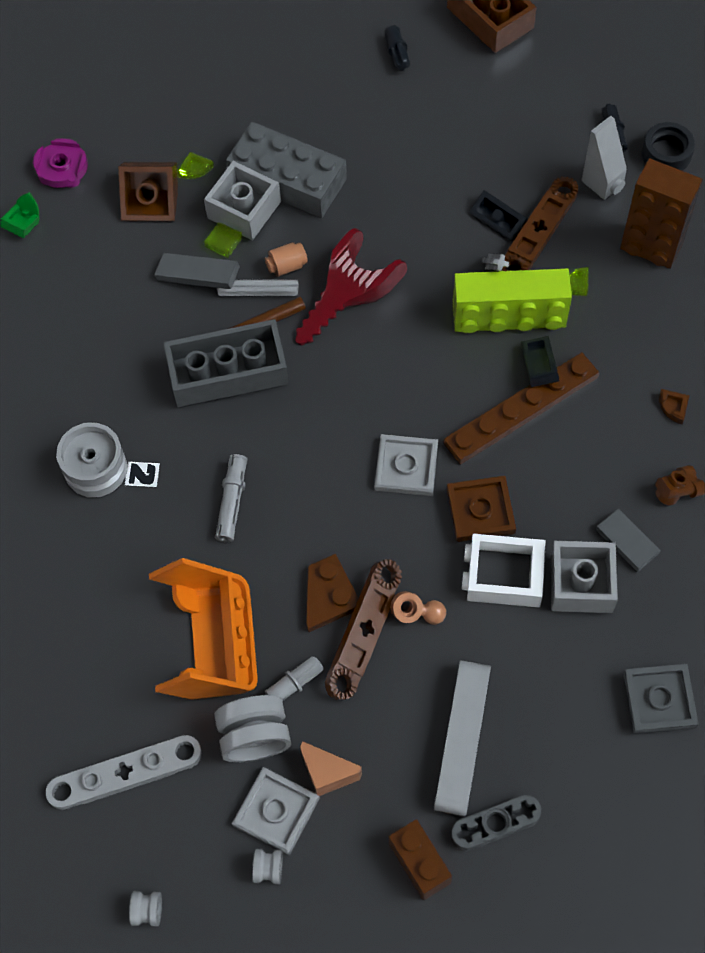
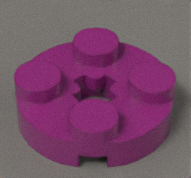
(60, 176)

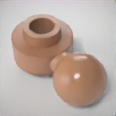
(432, 612)

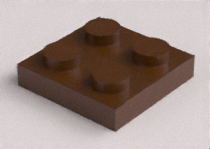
(481, 508)

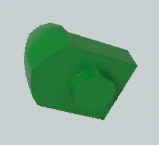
(21, 216)

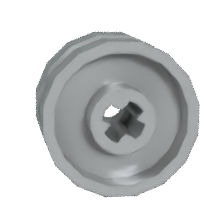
(92, 459)
(252, 728)

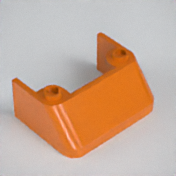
(220, 629)

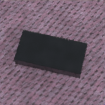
(540, 361)

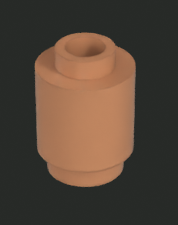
(286, 259)

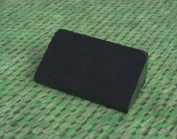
(498, 215)

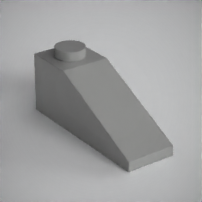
(605, 161)

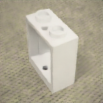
(503, 594)

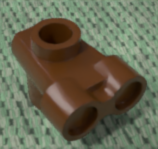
(678, 484)

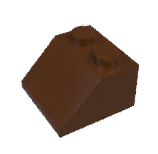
(148, 191)

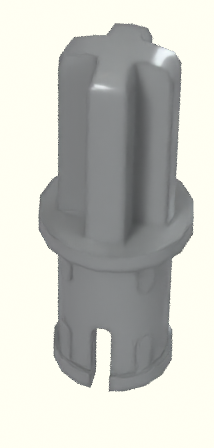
(296, 679)

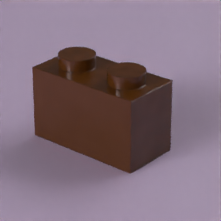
(420, 859)

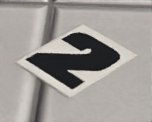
(142, 474)

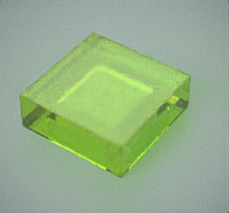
(223, 239)

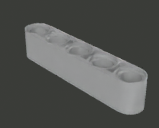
(462, 738)

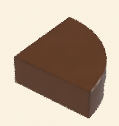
(673, 405)

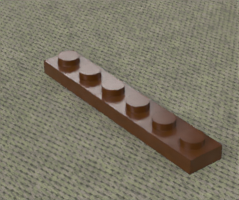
(519, 409)

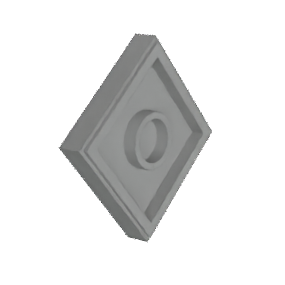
(406, 465)
(275, 811)

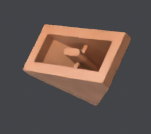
(328, 770)

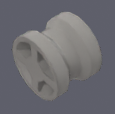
(267, 866)
(145, 908)

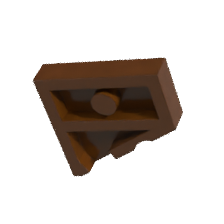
(329, 593)

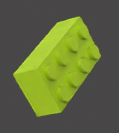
(511, 300)

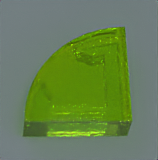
(195, 166)
(579, 281)

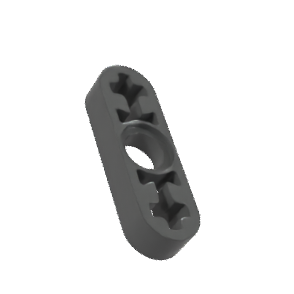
(471, 824)

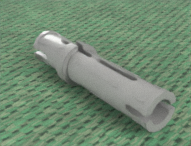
(233, 488)

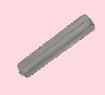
(495, 262)
(261, 288)

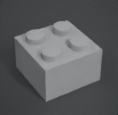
(242, 200)
(583, 576)

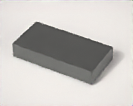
(629, 540)

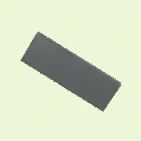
(197, 270)

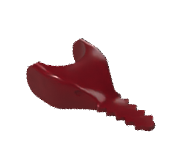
(348, 285)

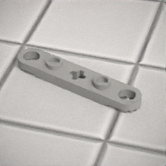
(101, 780)

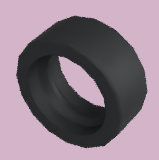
(672, 132)

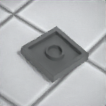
(660, 698)

